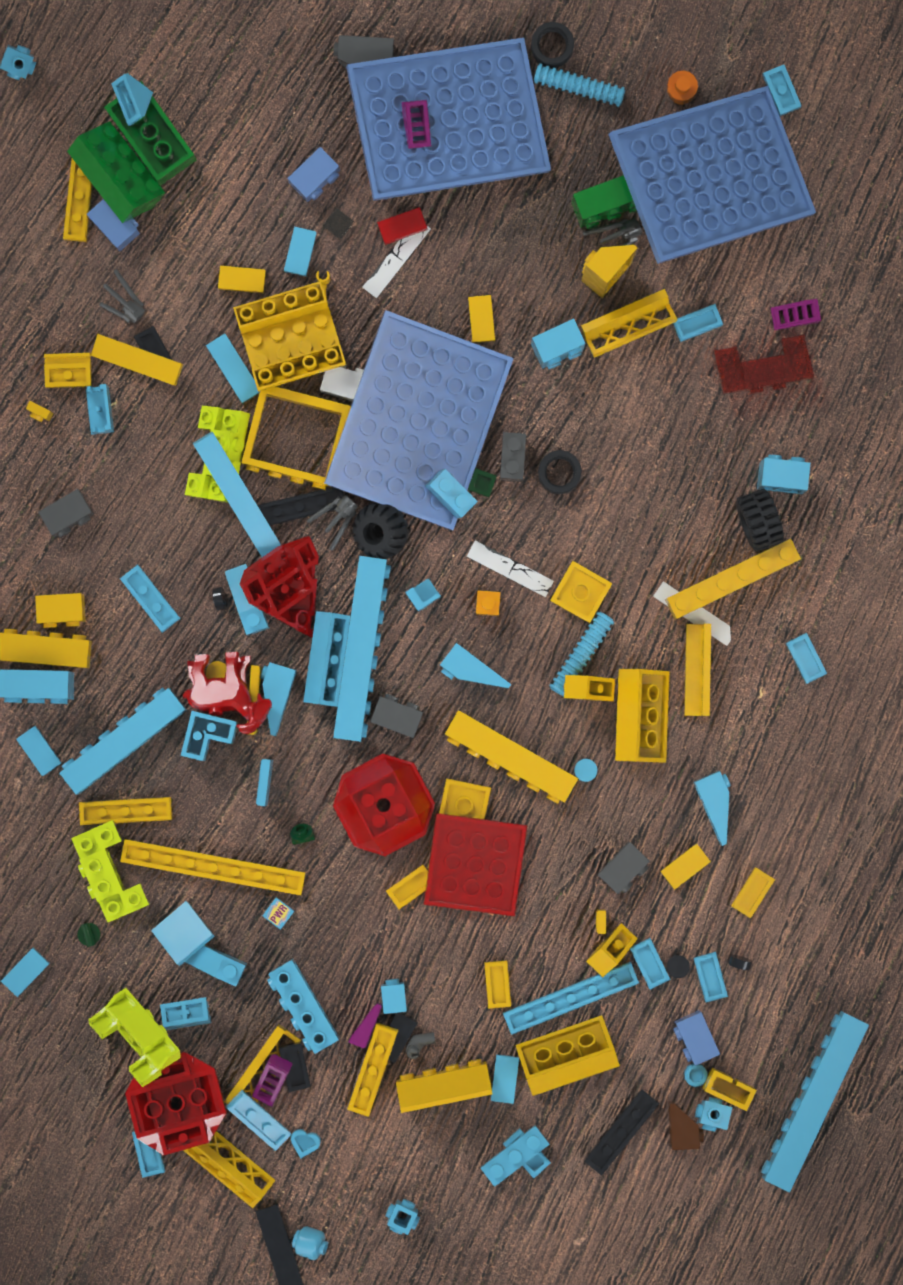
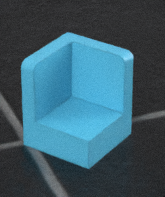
(423, 595)

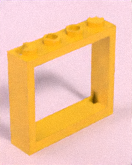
(298, 398)

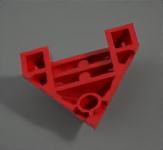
(285, 584)

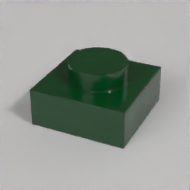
(482, 483)

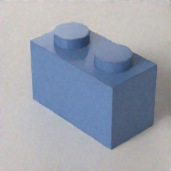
(314, 175)
(118, 233)
(696, 1037)

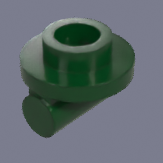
(301, 833)
(89, 934)

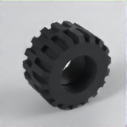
(760, 520)

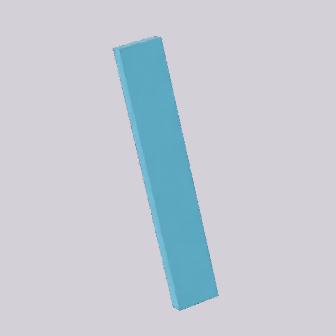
(236, 493)
(570, 998)

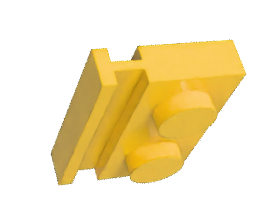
(67, 370)

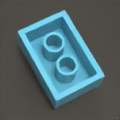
(36, 686)

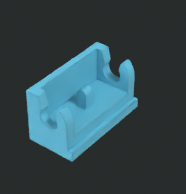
(99, 409)
(185, 1013)

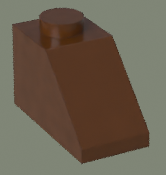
(683, 1129)

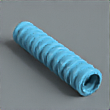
(579, 85)
(583, 651)

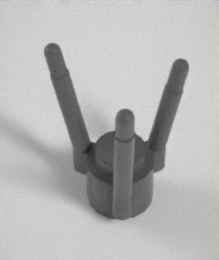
(628, 230)
(132, 310)
(344, 507)

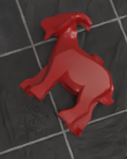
(226, 693)

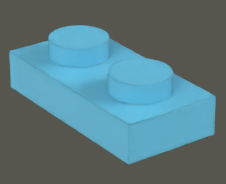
(782, 90)

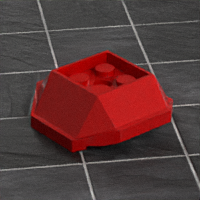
(408, 798)
(194, 1123)

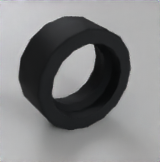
(552, 27)
(559, 454)

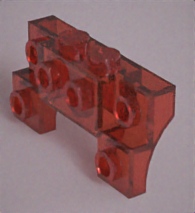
(764, 372)

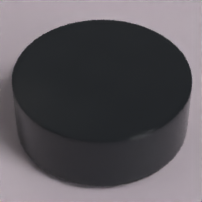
(219, 598)
(740, 962)
(678, 966)

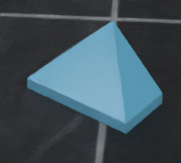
(132, 97)

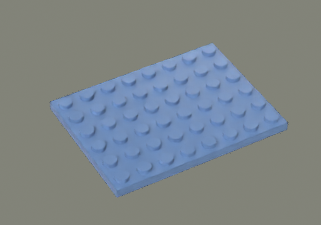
(478, 112)
(712, 174)
(417, 412)

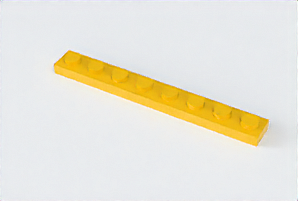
(212, 867)

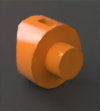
(682, 87)

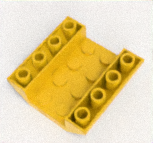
(289, 336)

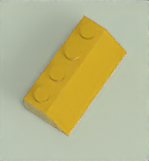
(606, 267)
(642, 715)
(567, 1055)
(443, 1086)

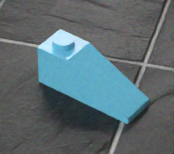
(251, 617)
(466, 667)
(277, 688)
(715, 800)
(218, 964)

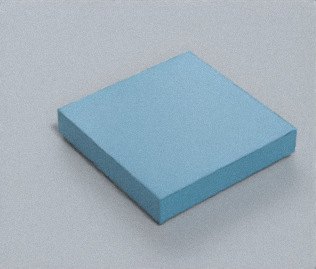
(264, 782)
(182, 933)

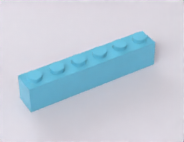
(122, 741)

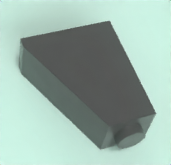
(362, 49)

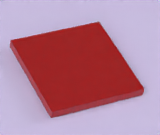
(475, 864)

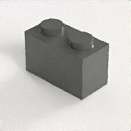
(513, 457)
(66, 513)
(397, 716)
(624, 868)

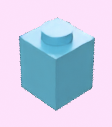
(393, 996)

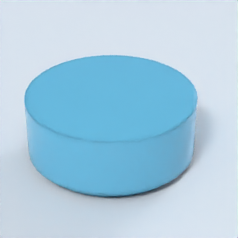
(585, 770)
(695, 1075)

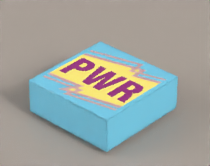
(278, 913)

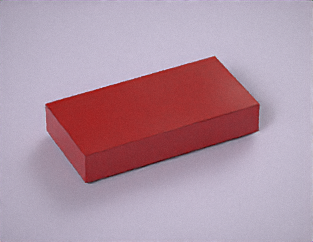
(402, 226)

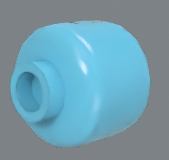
(309, 1243)

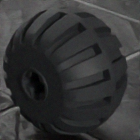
(369, 524)

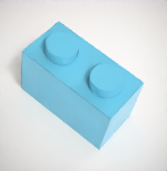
(451, 493)

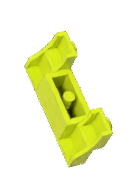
(230, 430)
(103, 875)
(140, 1031)

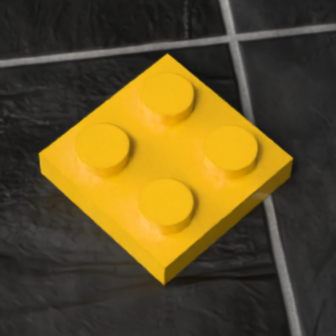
(581, 592)

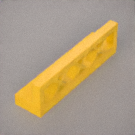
(628, 316)
(697, 670)
(258, 1061)
(226, 1170)

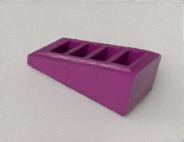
(407, 115)
(805, 321)
(364, 1030)
(277, 1067)

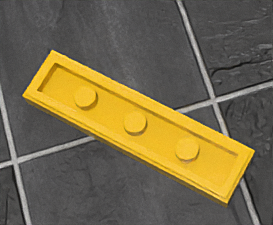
(77, 205)
(137, 359)
(125, 810)
(372, 1069)

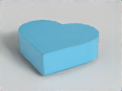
(305, 1142)

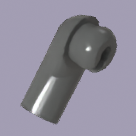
(417, 1042)

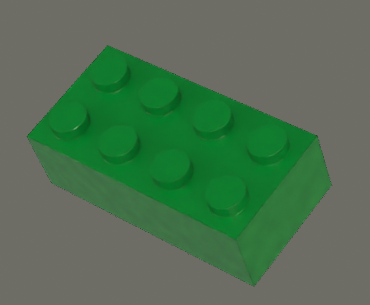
(154, 141)
(116, 171)
(602, 202)

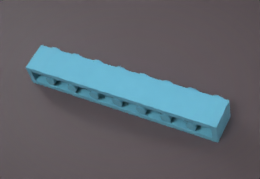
(360, 649)
(814, 1101)

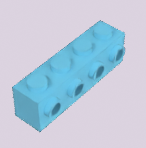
(326, 659)
(303, 1006)

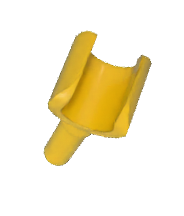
(324, 282)

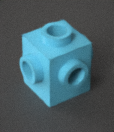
(20, 53)
(721, 1114)
(401, 1225)

